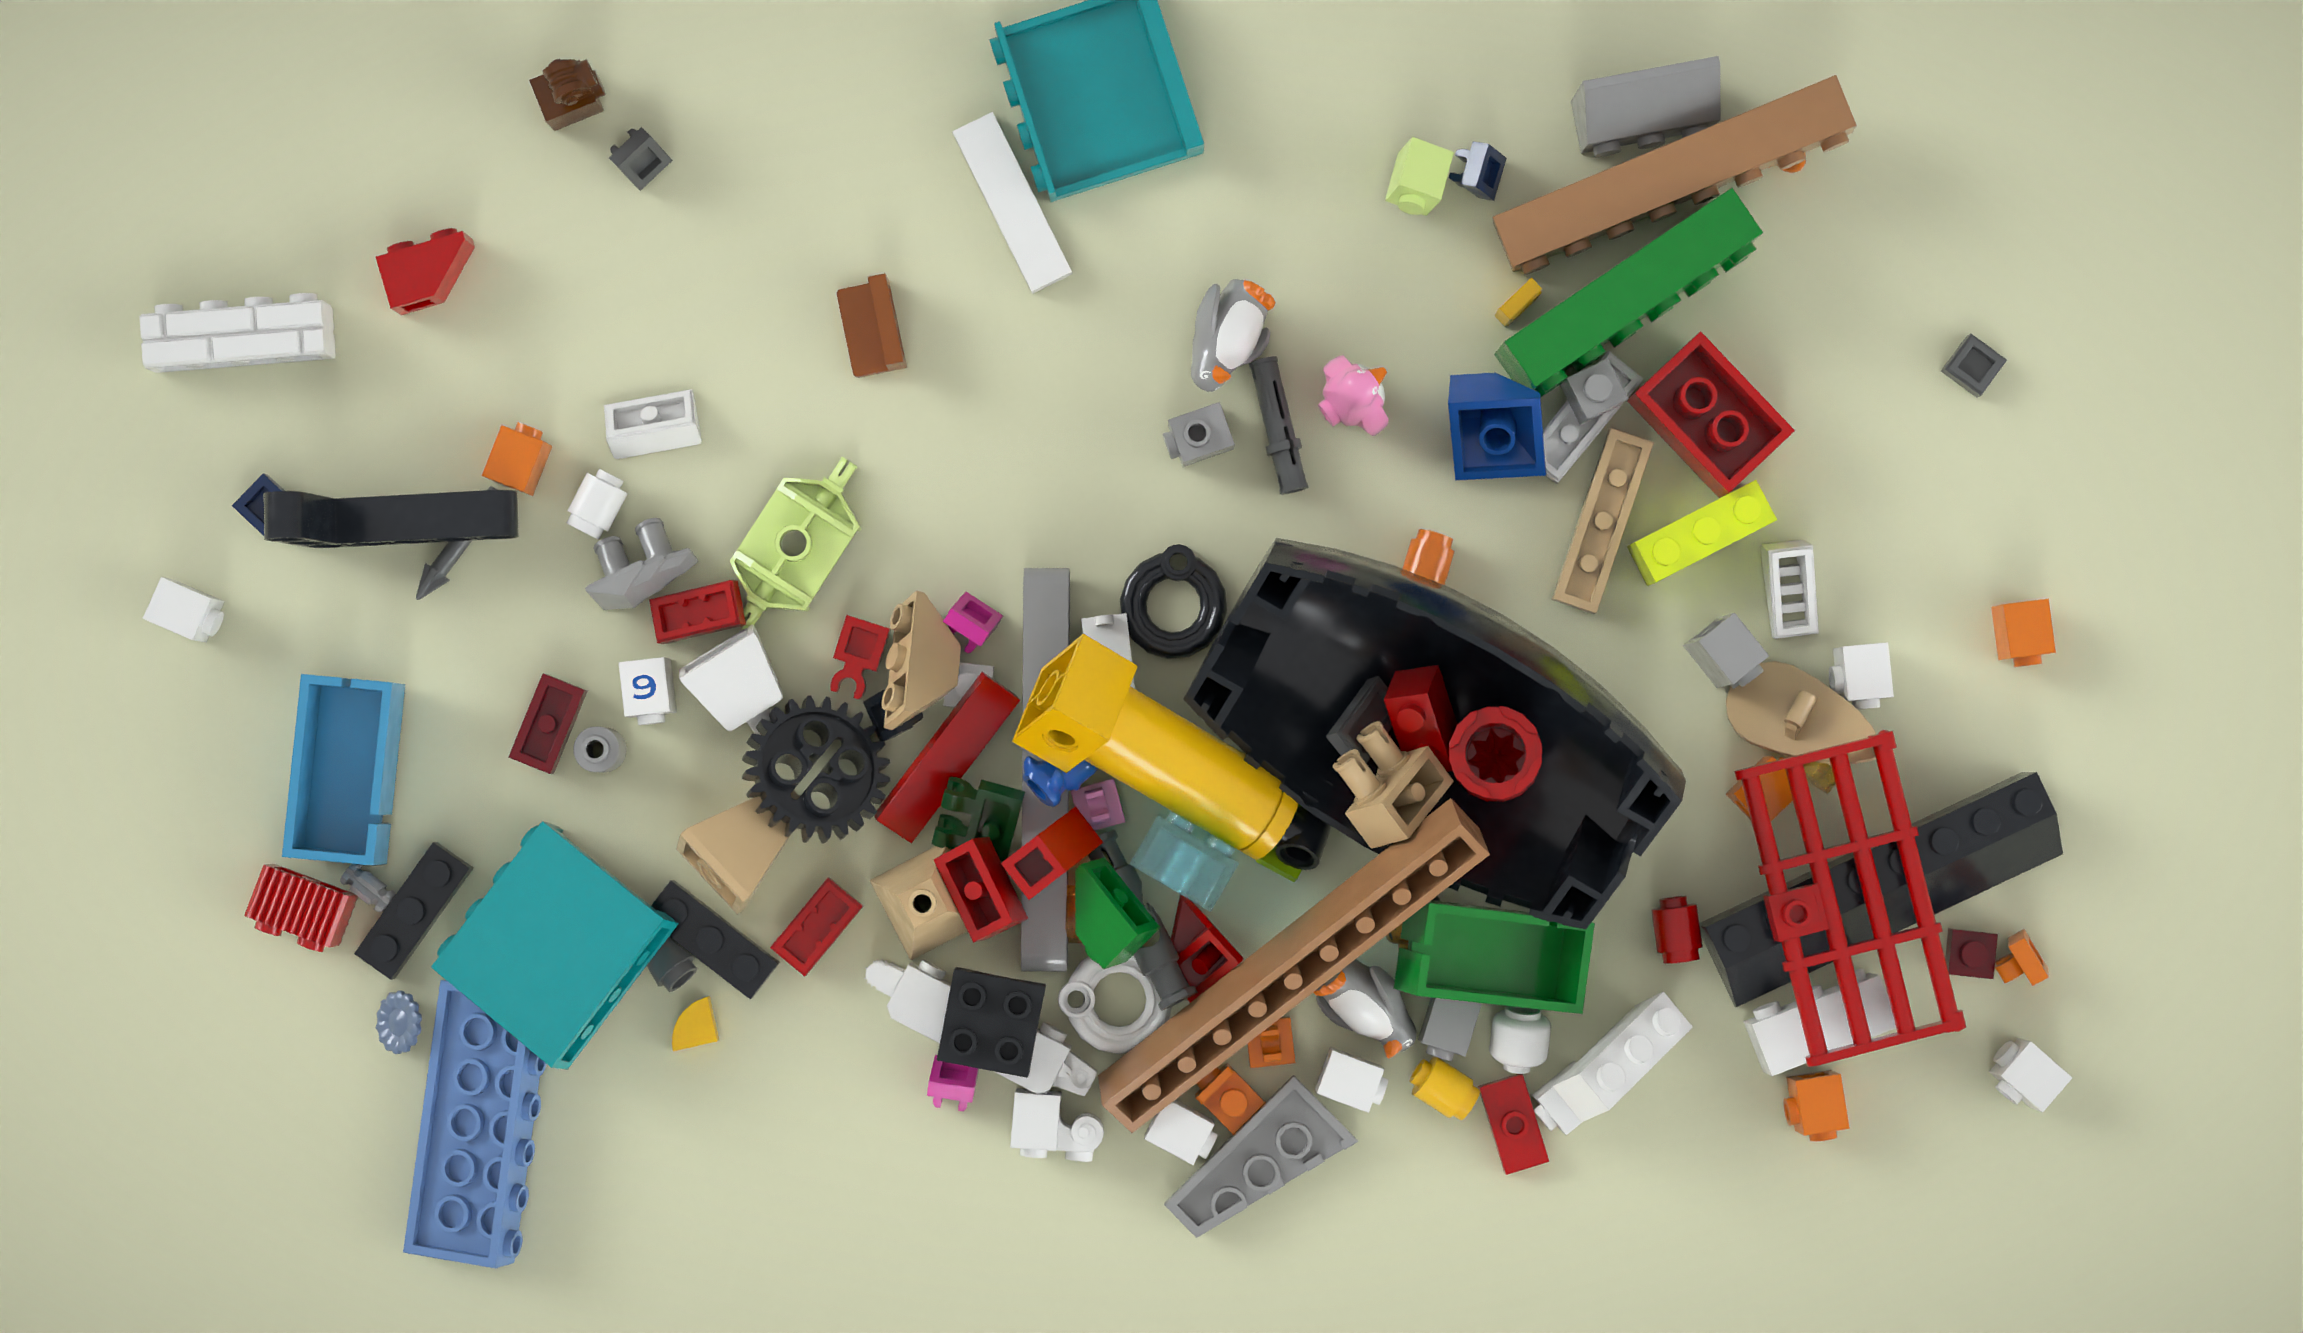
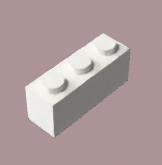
(1779, 1033)
(1622, 1057)

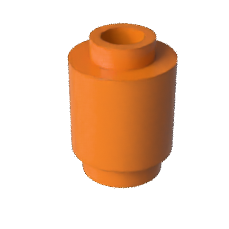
(1430, 555)

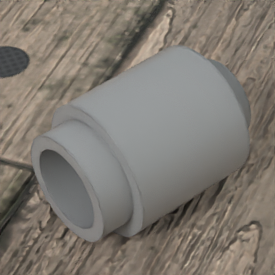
(613, 753)

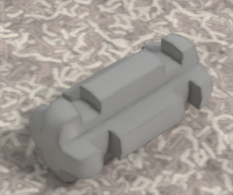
(367, 887)

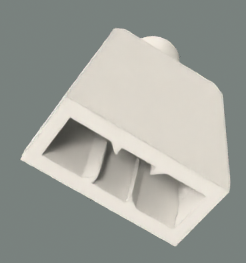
(735, 681)

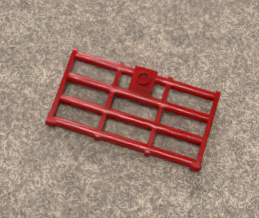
(1816, 908)

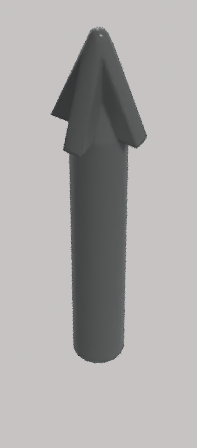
(434, 575)

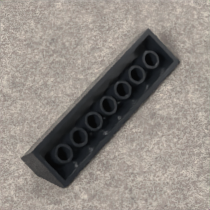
(1960, 853)

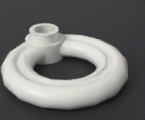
(1091, 1027)

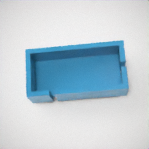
(343, 770)

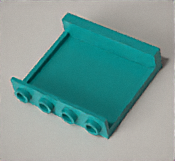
(1097, 94)
(552, 946)

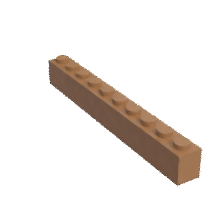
(1292, 966)

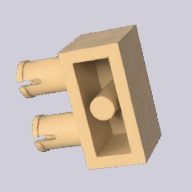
(1399, 795)

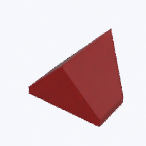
(1202, 948)

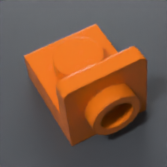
(1228, 1097)

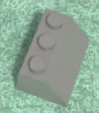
(1647, 106)

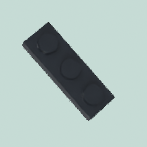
(413, 910)
(715, 940)

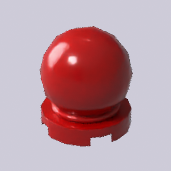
(1495, 753)

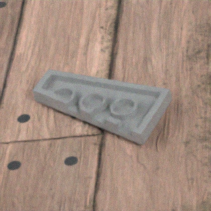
(1272, 1148)

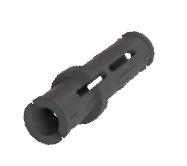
(1280, 433)

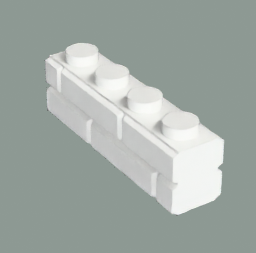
(237, 335)

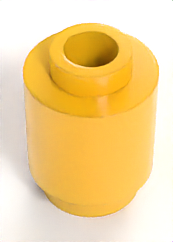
(1444, 1088)

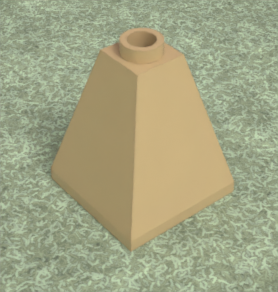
(734, 850)
(898, 894)

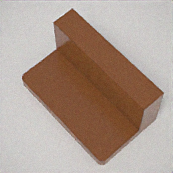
(871, 327)

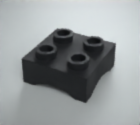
(991, 1022)

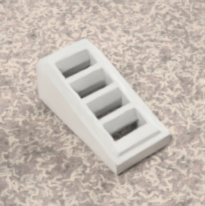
(1774, 590)

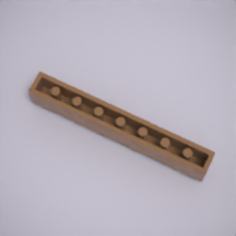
(1674, 174)

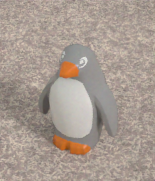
(1229, 331)
(1366, 1003)

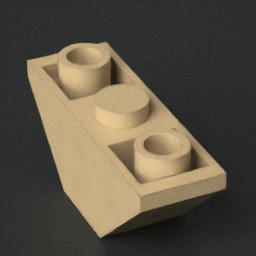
(920, 661)

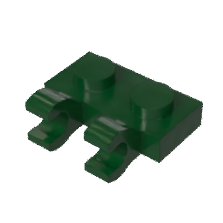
(992, 811)

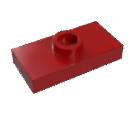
(697, 612)
(817, 926)
(1513, 1123)

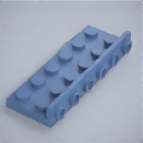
(473, 1139)

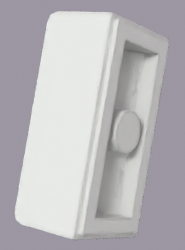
(652, 424)

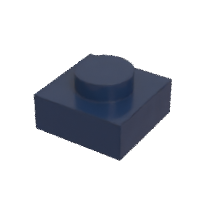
(251, 503)

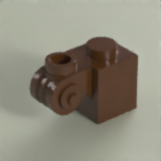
(568, 92)

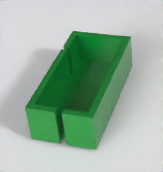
(1494, 957)

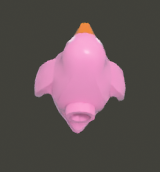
(1354, 395)

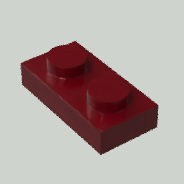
(548, 724)

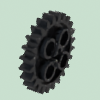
(784, 743)

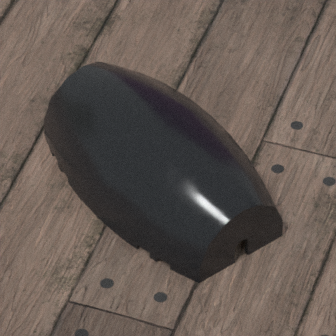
(1331, 619)

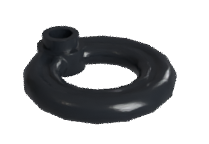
(1212, 604)

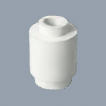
(596, 503)

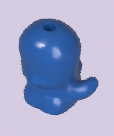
(1050, 782)

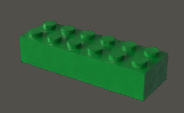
(1630, 291)

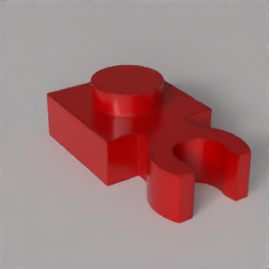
(861, 648)

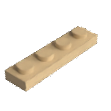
(1602, 521)

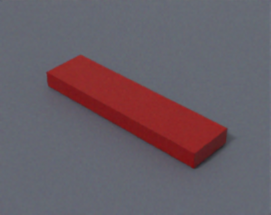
(945, 756)

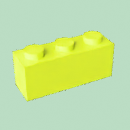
(1701, 533)

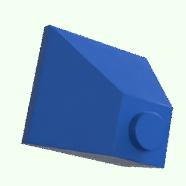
(1495, 428)

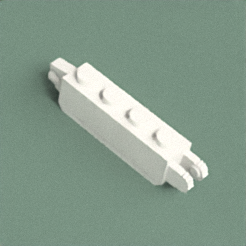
(921, 1001)

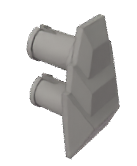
(630, 584)

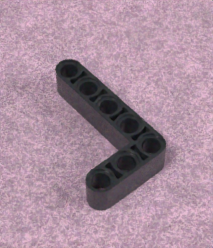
(389, 520)

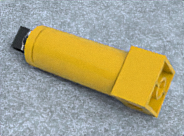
(1092, 714)

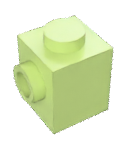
(1419, 177)

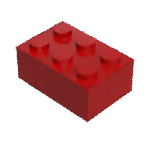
(1710, 415)

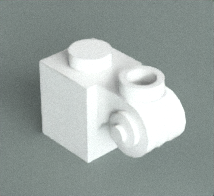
(1040, 1129)

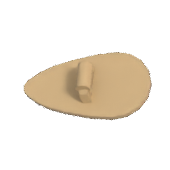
(1795, 714)

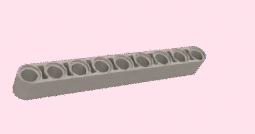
(1044, 637)

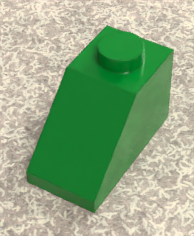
(1109, 915)

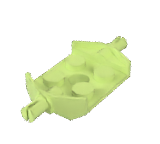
(828, 526)

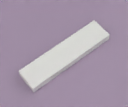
(1012, 202)

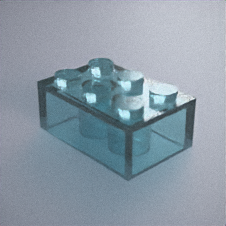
(1186, 861)

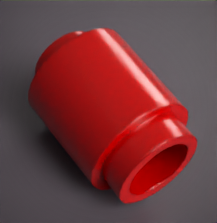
(1677, 930)

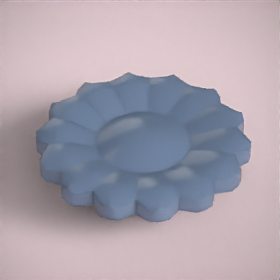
(398, 1022)

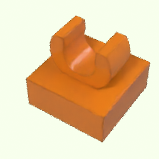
(2022, 960)
(1273, 1045)

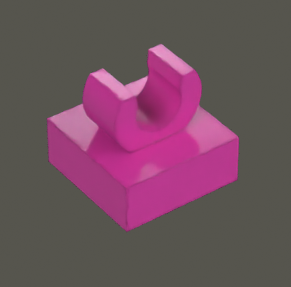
(972, 620)
(952, 1083)

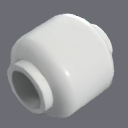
(1520, 1038)

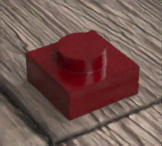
(1971, 953)

